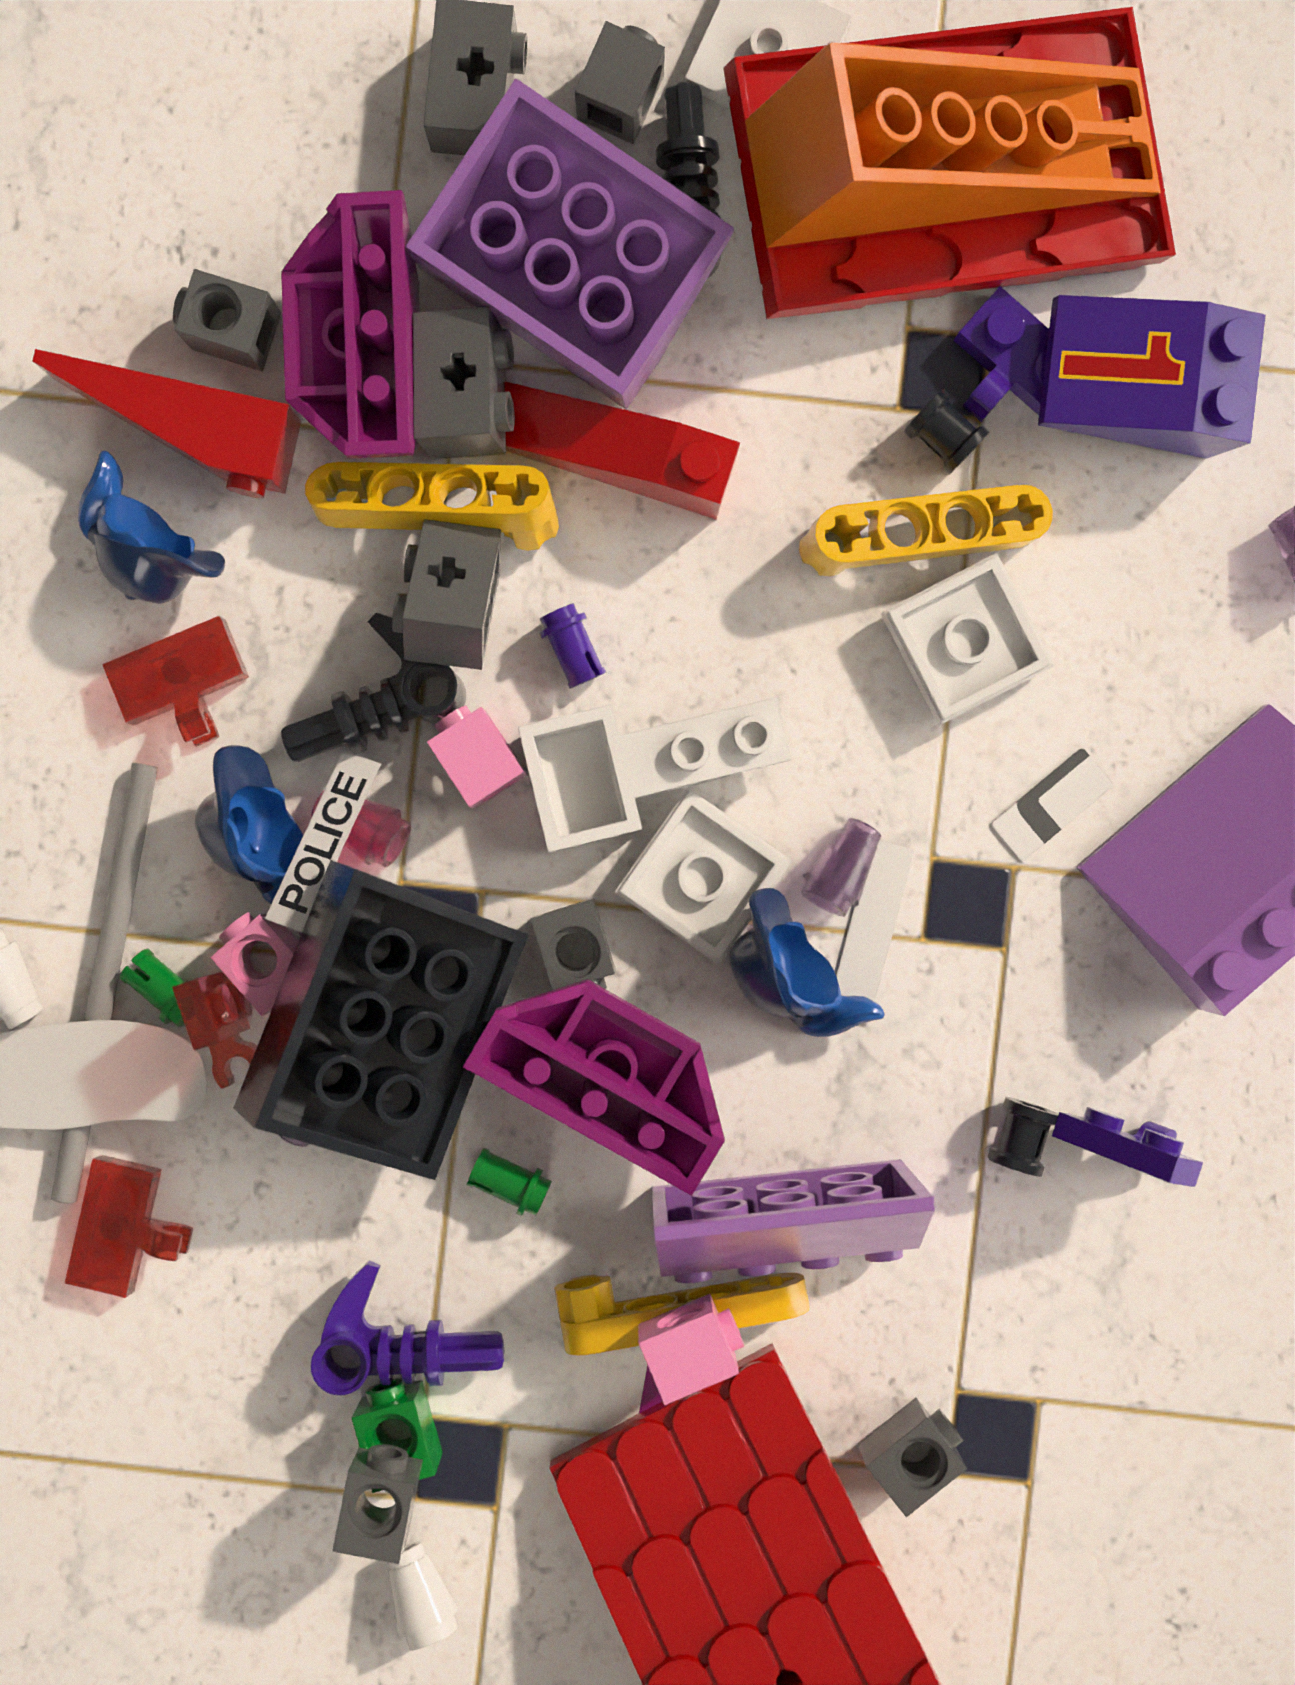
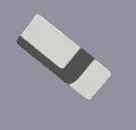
(1052, 804)

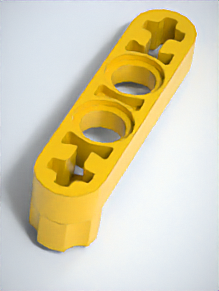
(520, 508)
(929, 521)
(598, 1324)

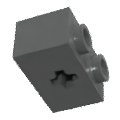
(469, 43)
(447, 352)
(449, 594)

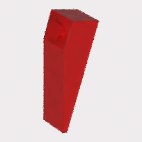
(223, 431)
(623, 448)

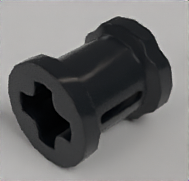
(946, 431)
(1023, 1137)

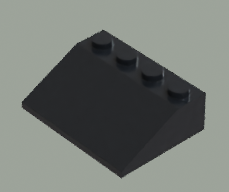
(378, 1023)

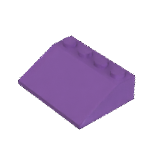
(570, 243)
(1213, 867)
(789, 1219)

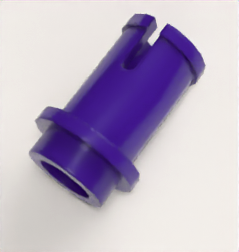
(571, 645)

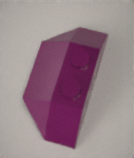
(351, 325)
(607, 1077)

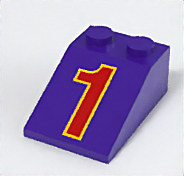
(1153, 372)

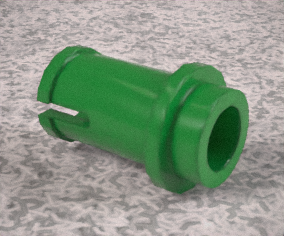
(157, 987)
(509, 1182)

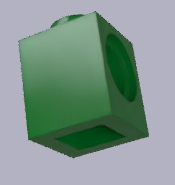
(406, 1404)

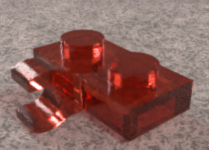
(177, 676)
(214, 1018)
(118, 1227)

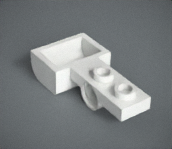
(591, 775)

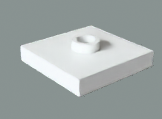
(759, 28)
(967, 639)
(701, 875)

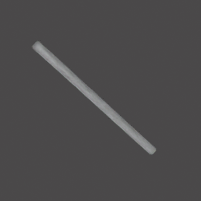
(109, 954)

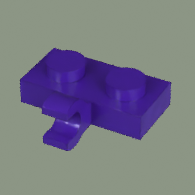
(1009, 346)
(1150, 1150)

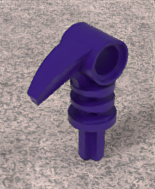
(392, 1354)

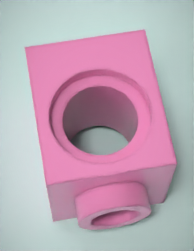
(475, 755)
(236, 963)
(690, 1348)

